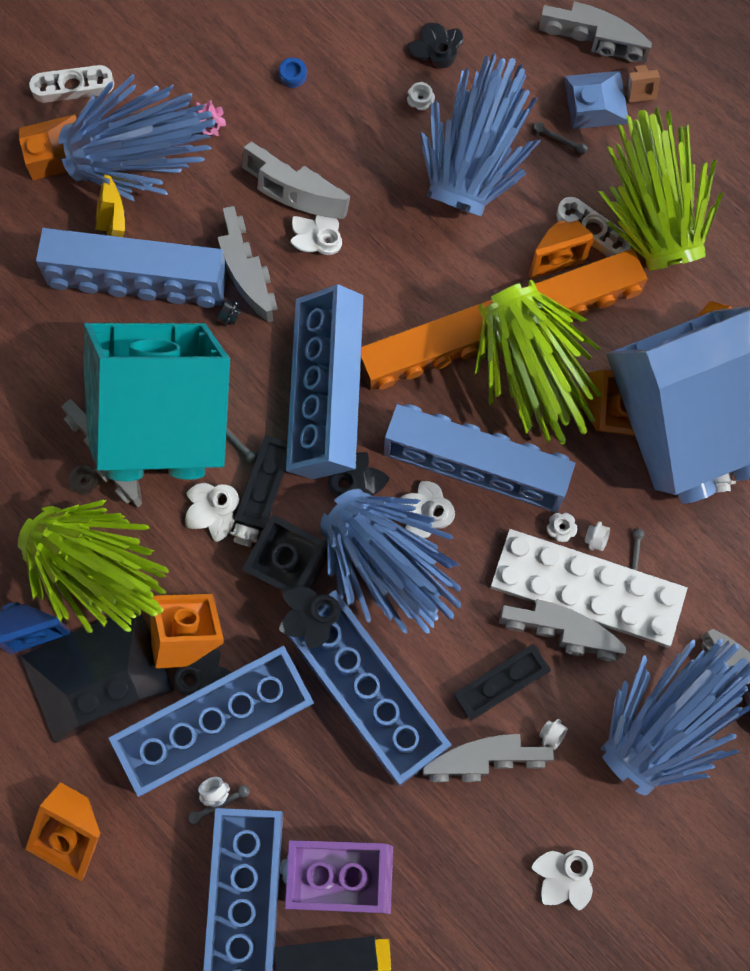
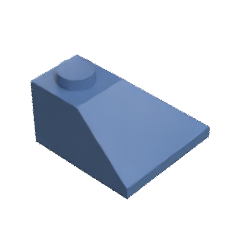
(596, 99)

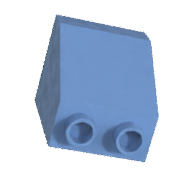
(690, 401)

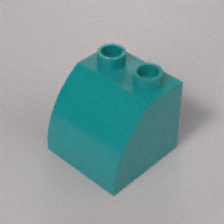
(155, 398)

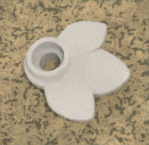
(313, 235)
(431, 499)
(208, 512)
(561, 882)

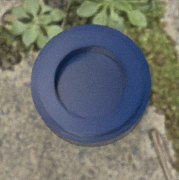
(292, 72)

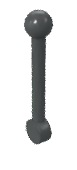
(539, 128)
(250, 455)
(638, 535)
(196, 817)

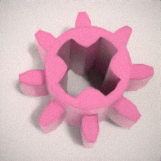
(216, 113)

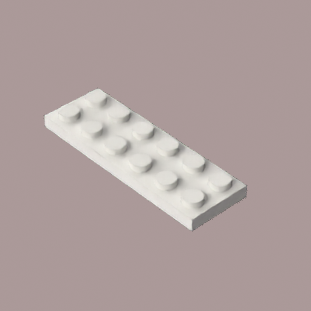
(590, 586)

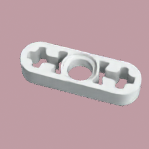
(61, 76)
(592, 216)

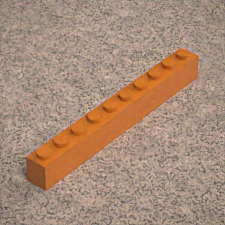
(459, 333)

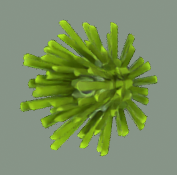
(656, 208)
(532, 338)
(89, 564)

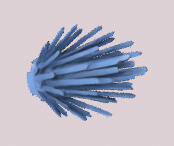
(478, 138)
(103, 146)
(388, 557)
(671, 731)

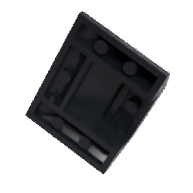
(94, 675)

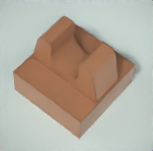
(643, 84)

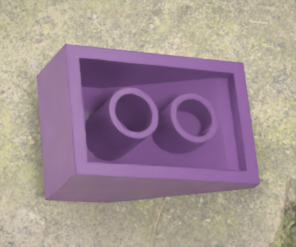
(339, 876)

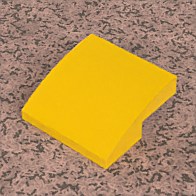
(110, 210)

